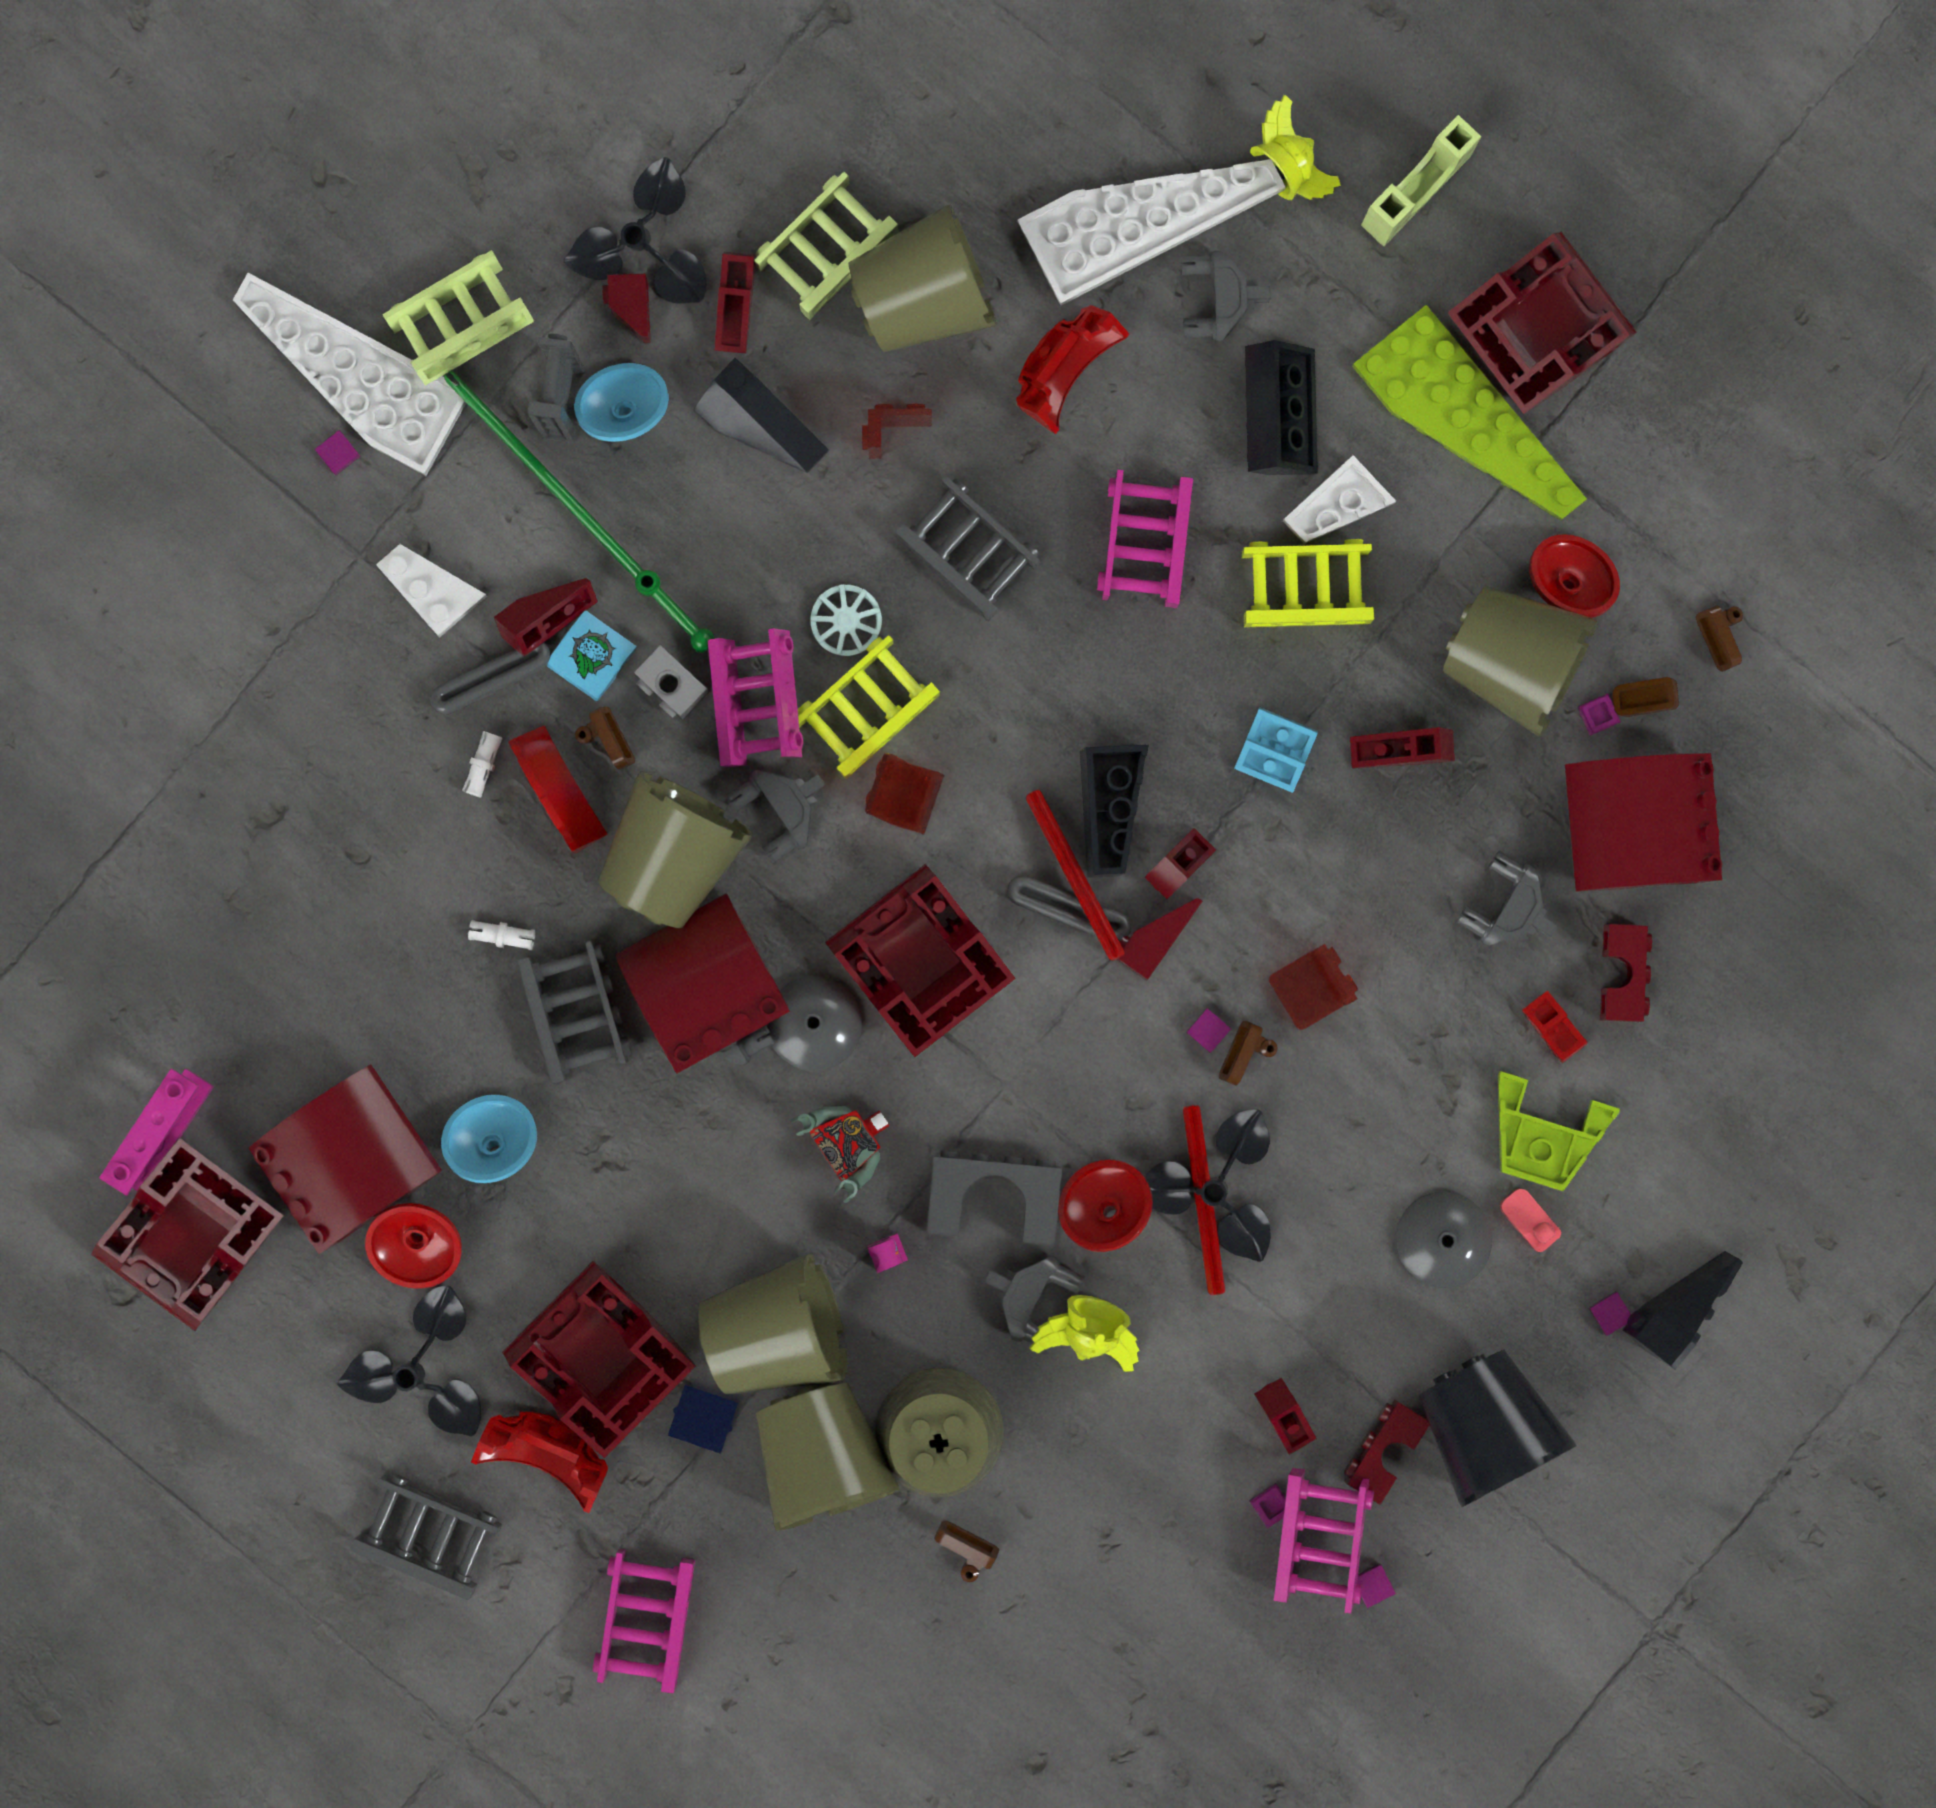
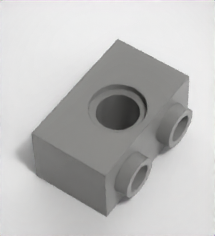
(663, 665)

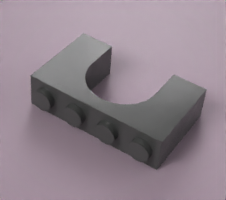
(1037, 1182)

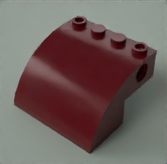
(1542, 322)
(1643, 821)
(920, 960)
(701, 983)
(344, 1158)
(186, 1234)
(598, 1359)

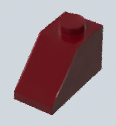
(629, 302)
(1180, 863)
(1285, 1415)

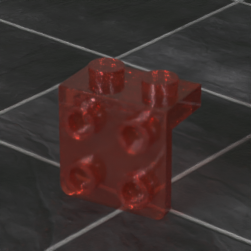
(886, 416)
(903, 794)
(1313, 986)

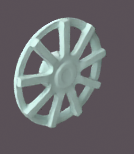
(845, 619)

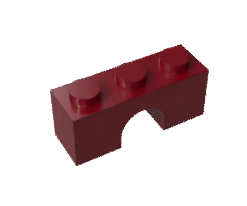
(1630, 946)
(1396, 1426)

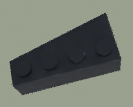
(1110, 797)

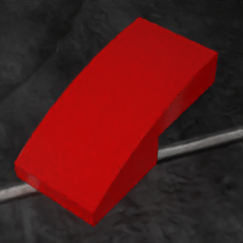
(1554, 1027)

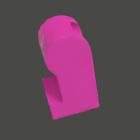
(887, 1252)

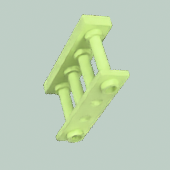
(834, 275)
(473, 340)

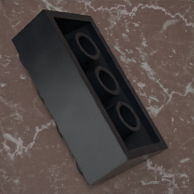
(1281, 409)

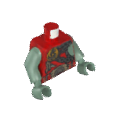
(846, 1143)

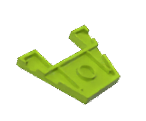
(1542, 1149)

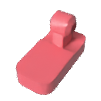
(1530, 1219)

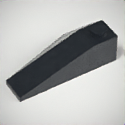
(749, 412)
(1671, 1320)

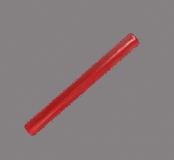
(1075, 875)
(1205, 1212)

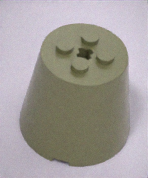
(921, 285)
(1518, 654)
(669, 851)
(774, 1330)
(943, 1404)
(820, 1455)

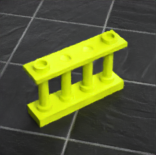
(1324, 611)
(873, 737)

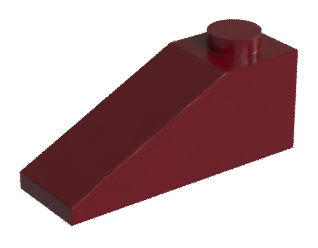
(541, 615)
(1402, 748)
(1151, 943)

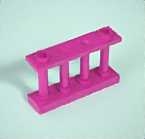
(1174, 526)
(727, 700)
(156, 1129)
(1293, 1551)
(669, 1640)

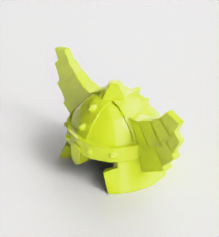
(1292, 155)
(1091, 1330)

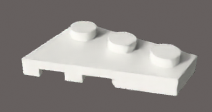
(1338, 502)
(430, 589)

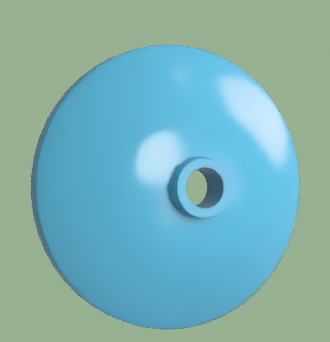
(621, 402)
(487, 1124)

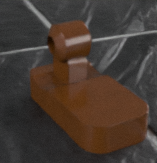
(1718, 637)
(1646, 697)
(606, 727)
(1244, 1044)
(976, 1550)

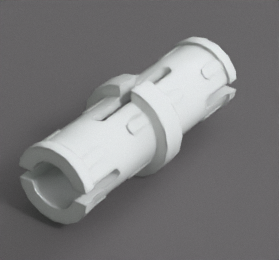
(482, 764)
(501, 934)

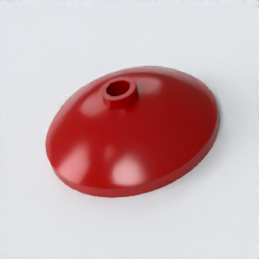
(1574, 575)
(1093, 1194)
(410, 1258)

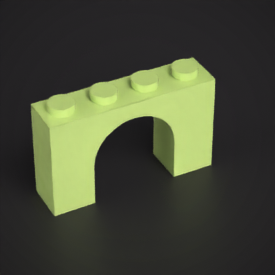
(1401, 203)

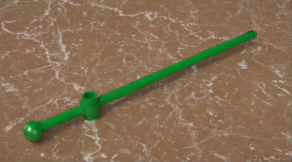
(699, 637)

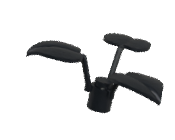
(596, 249)
(1244, 1231)
(371, 1377)

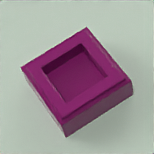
(337, 452)
(1599, 714)
(1208, 1030)
(1610, 1313)
(1269, 1505)
(1375, 1585)

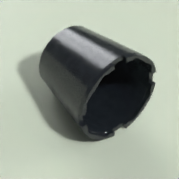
(1491, 1425)

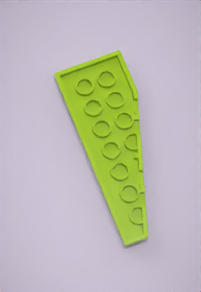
(1443, 394)

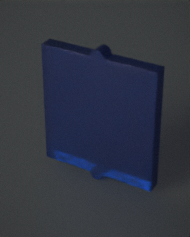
(702, 1419)

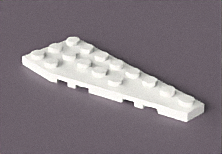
(1115, 228)
(357, 376)

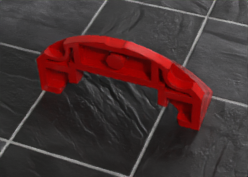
(1061, 360)
(557, 789)
(546, 1445)

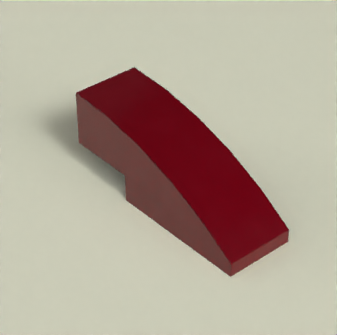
(734, 302)

